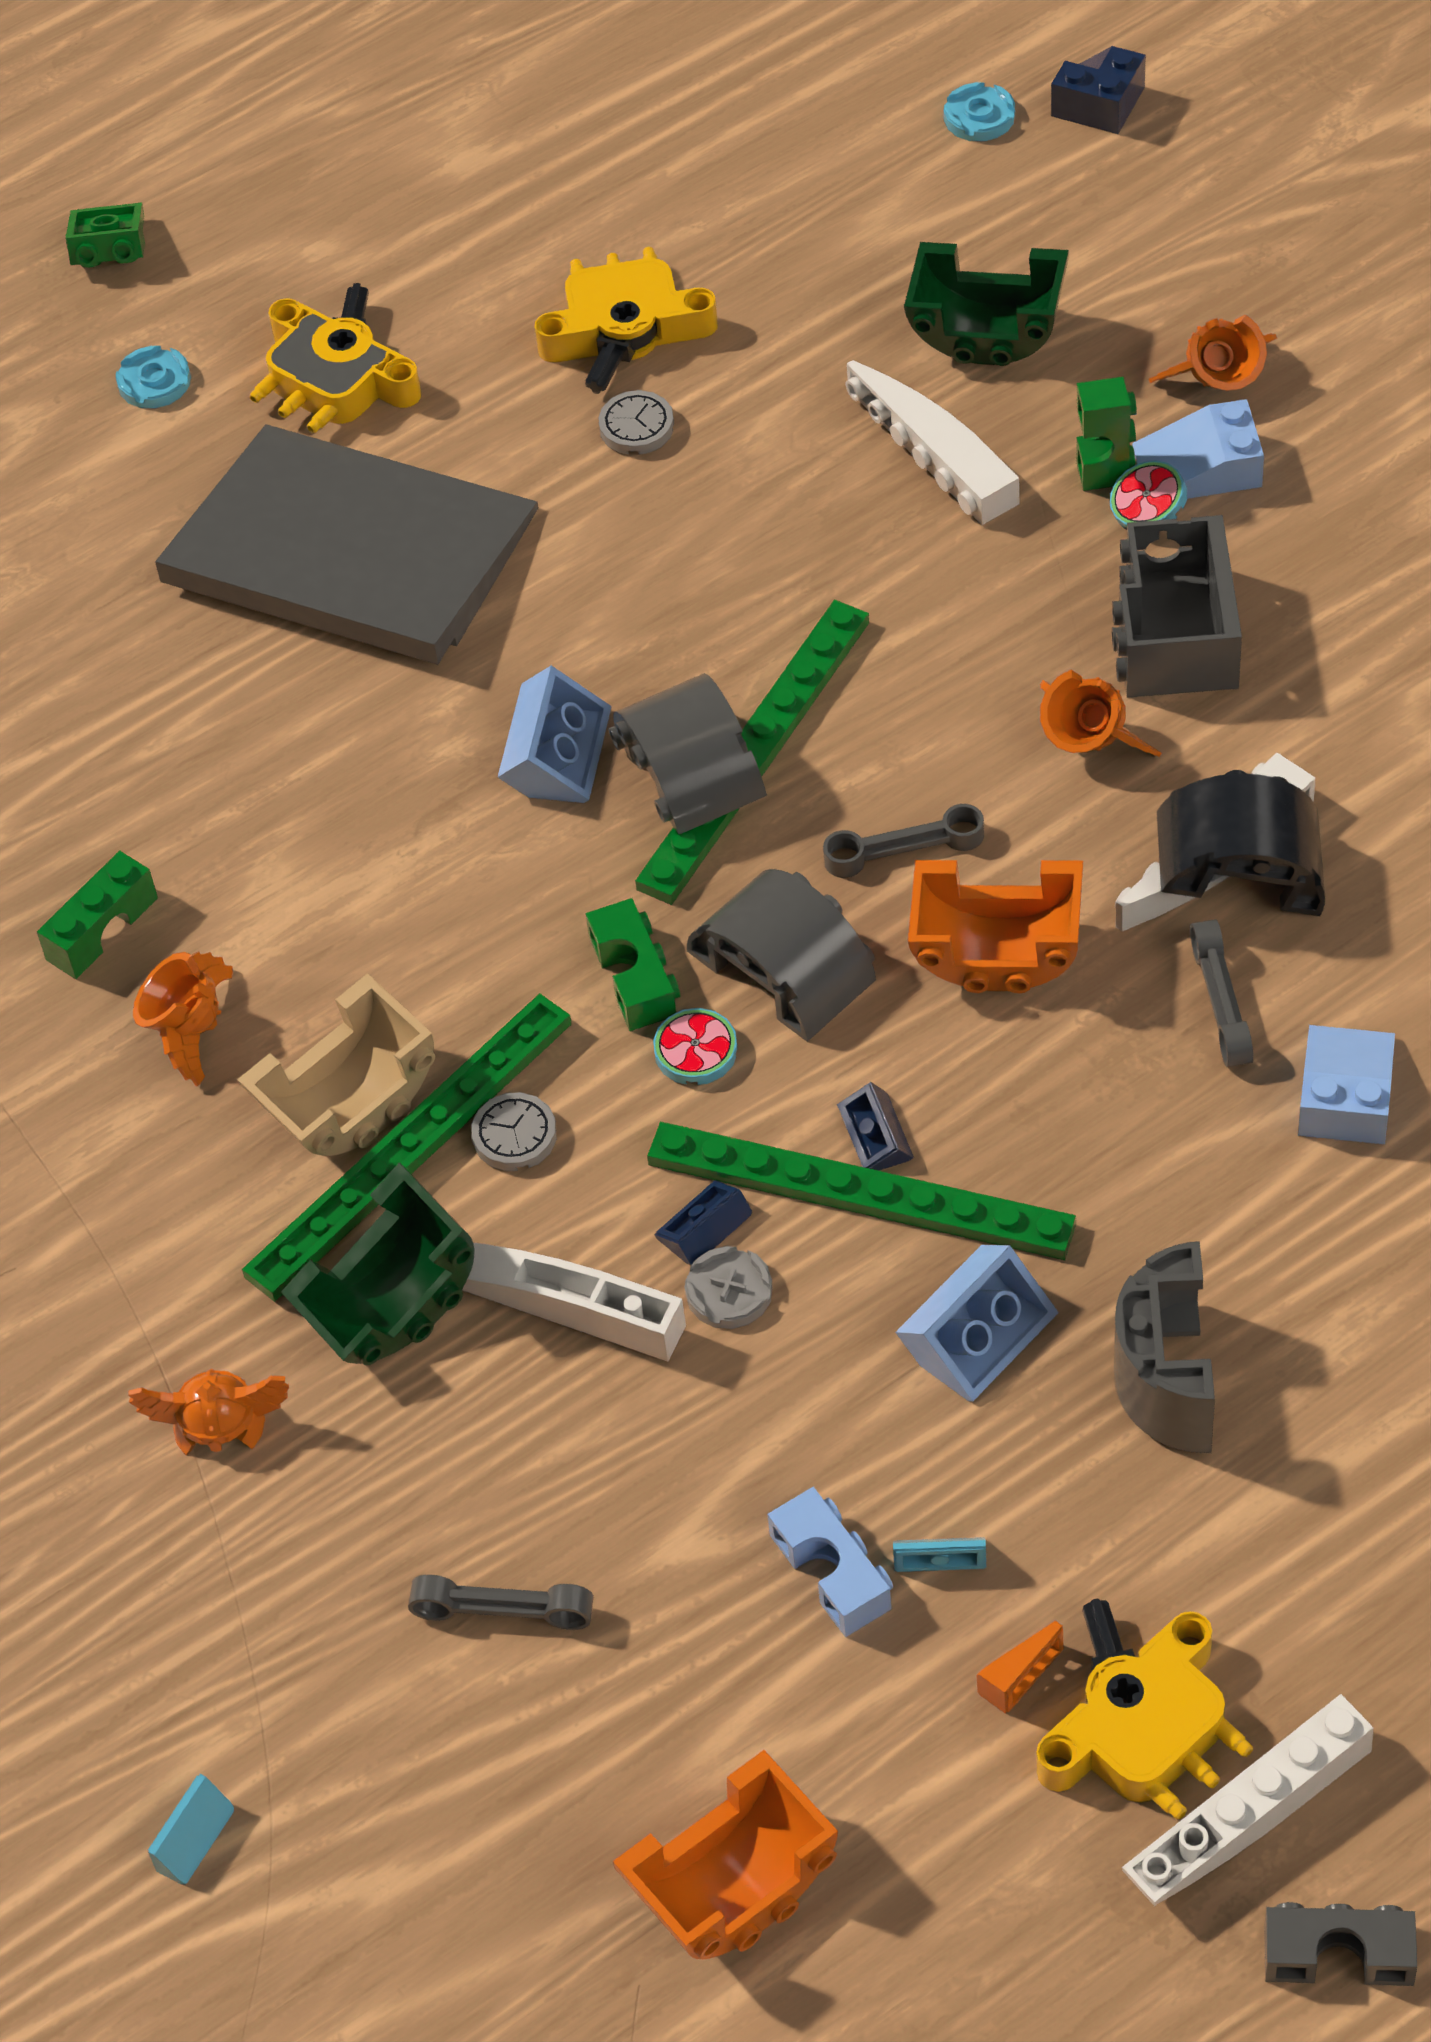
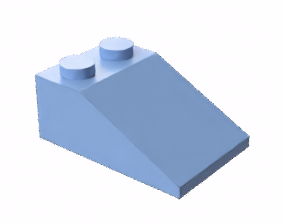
(1210, 448)
(1346, 1084)

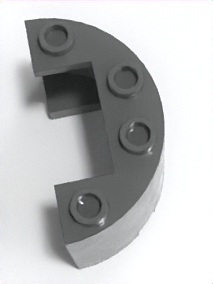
(691, 751)
(790, 945)
(1164, 1397)

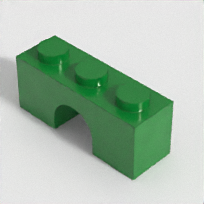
(1107, 431)
(75, 931)
(622, 936)

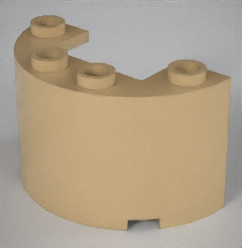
(350, 1079)

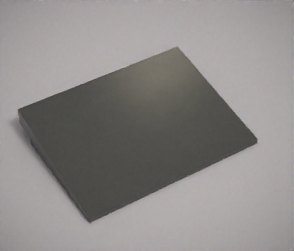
(348, 543)

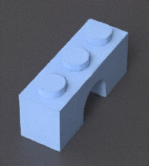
(812, 1530)

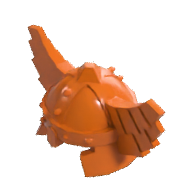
(1224, 354)
(1085, 715)
(181, 1005)
(213, 1408)

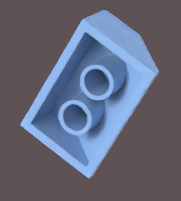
(554, 739)
(978, 1320)

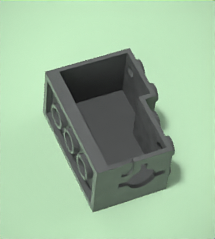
(1177, 611)

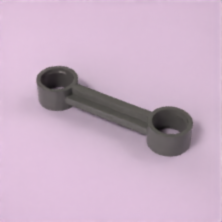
(903, 840)
(1232, 1031)
(562, 1606)

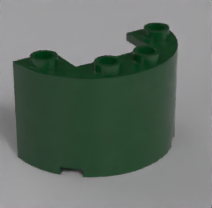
(983, 313)
(391, 1279)

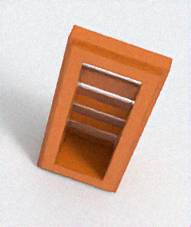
(1017, 1670)

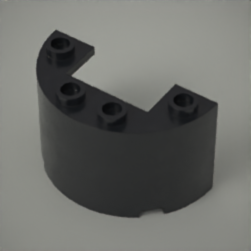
(1242, 830)

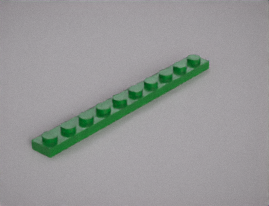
(765, 736)
(408, 1143)
(862, 1190)

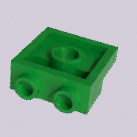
(105, 234)

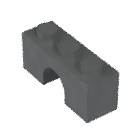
(1379, 1937)

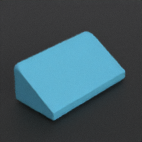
(939, 1554)
(190, 1830)

